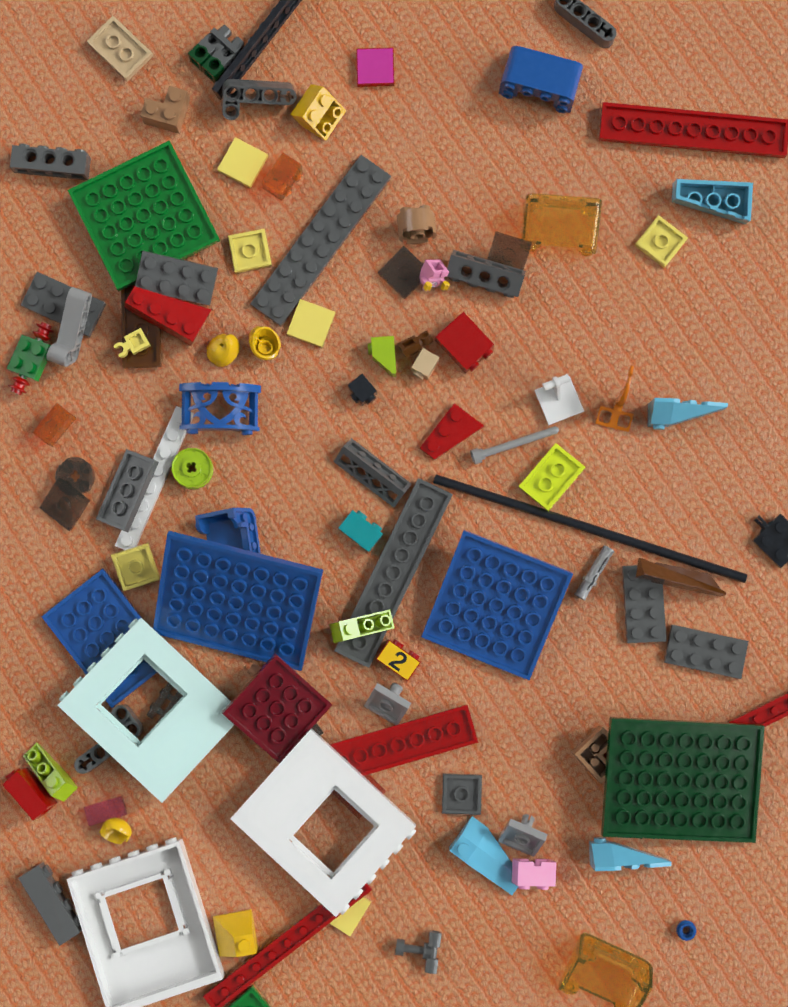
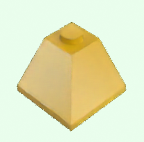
(236, 934)

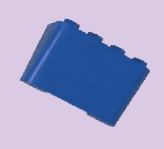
(541, 76)

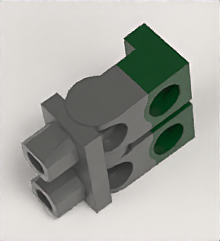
(215, 52)

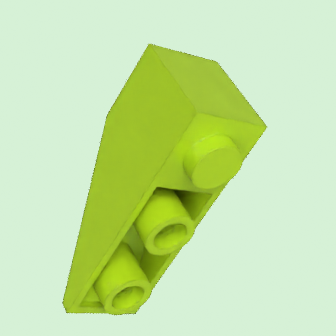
(361, 626)
(50, 773)

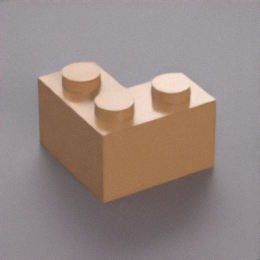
(169, 114)
(590, 753)

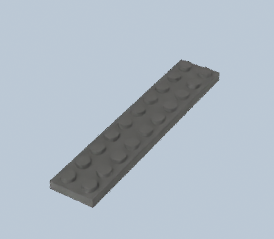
(320, 240)
(397, 565)

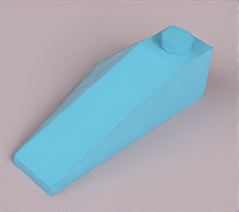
(610, 856)

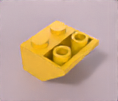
(318, 111)

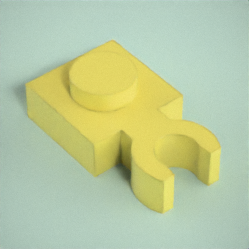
(134, 342)

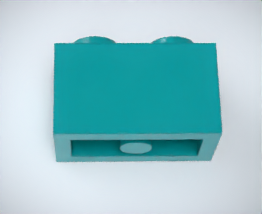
(361, 531)

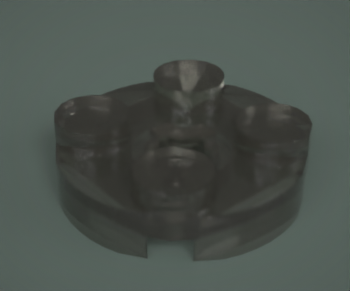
(83, 468)

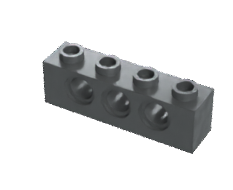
(77, 170)
(495, 270)

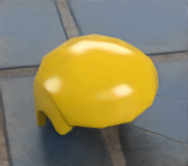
(116, 830)

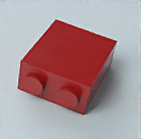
(465, 343)
(29, 793)

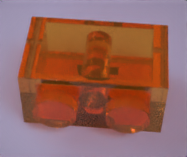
(282, 176)
(54, 425)

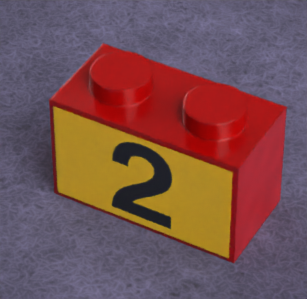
(398, 659)

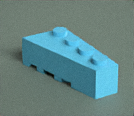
(717, 198)

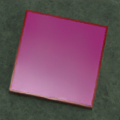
(375, 67)

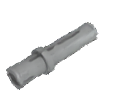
(594, 572)

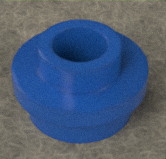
(690, 934)

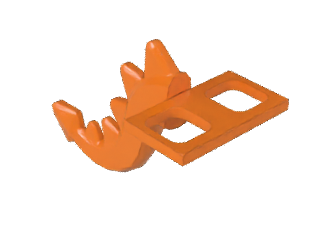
(618, 406)

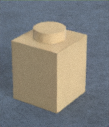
(424, 364)

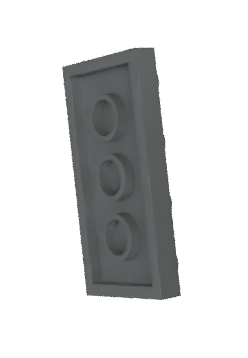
(176, 277)
(49, 297)
(127, 490)
(643, 608)
(706, 651)

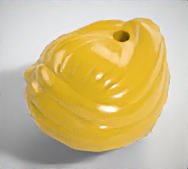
(264, 343)
(223, 349)

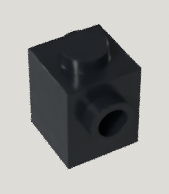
(362, 390)

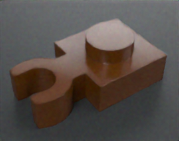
(413, 344)

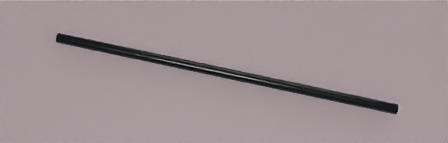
(590, 528)

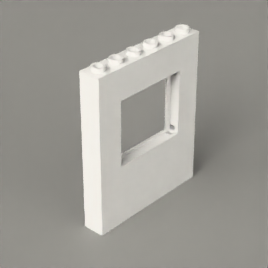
(294, 794)
(160, 965)

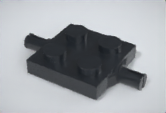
(773, 539)

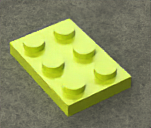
(552, 477)

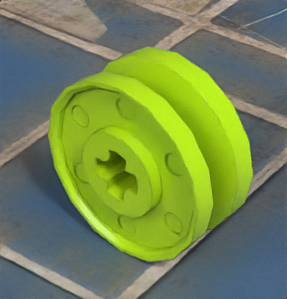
(181, 469)

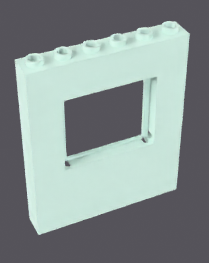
(178, 738)

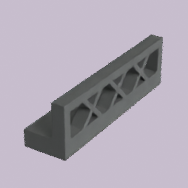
(374, 469)

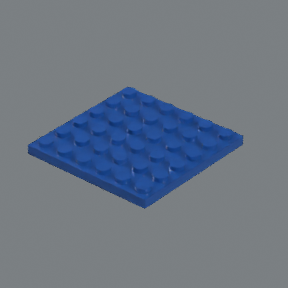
(497, 604)

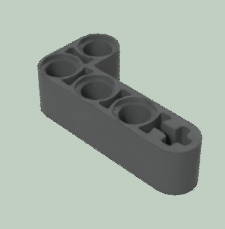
(588, 16)
(239, 96)
(129, 719)

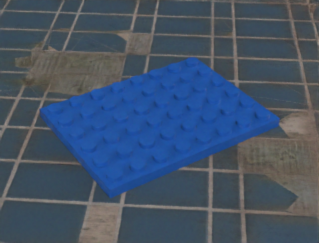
(236, 600)

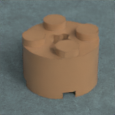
(416, 224)

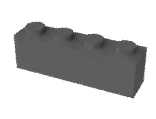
(51, 903)

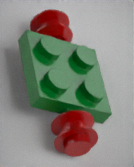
(30, 358)

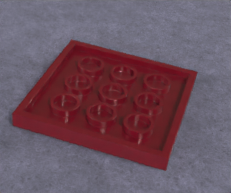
(276, 708)

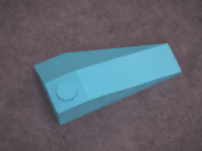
(669, 411)
(482, 852)

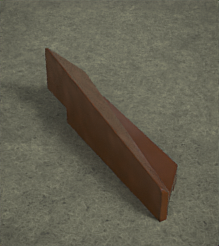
(678, 577)

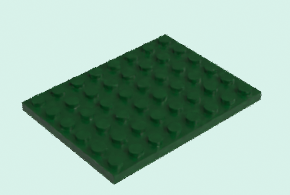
(682, 780)

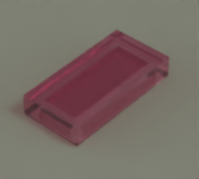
(105, 810)

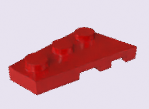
(450, 431)

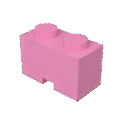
(539, 874)

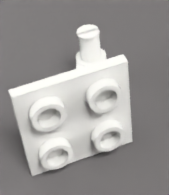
(558, 399)

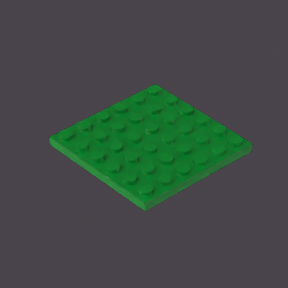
(145, 208)

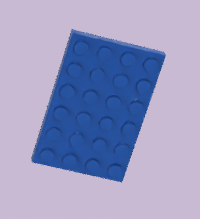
(91, 622)

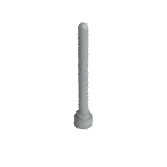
(480, 454)

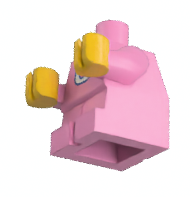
(433, 275)

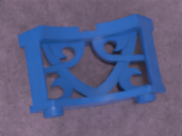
(240, 390)

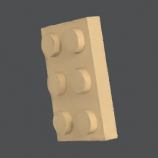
(120, 48)

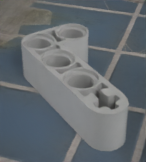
(72, 328)

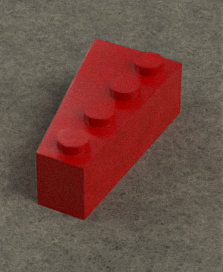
(171, 315)

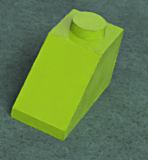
(383, 353)

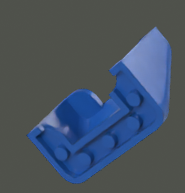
(230, 527)

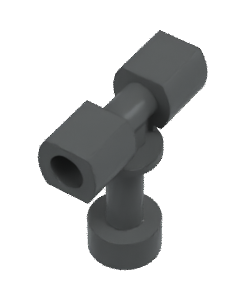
(428, 951)

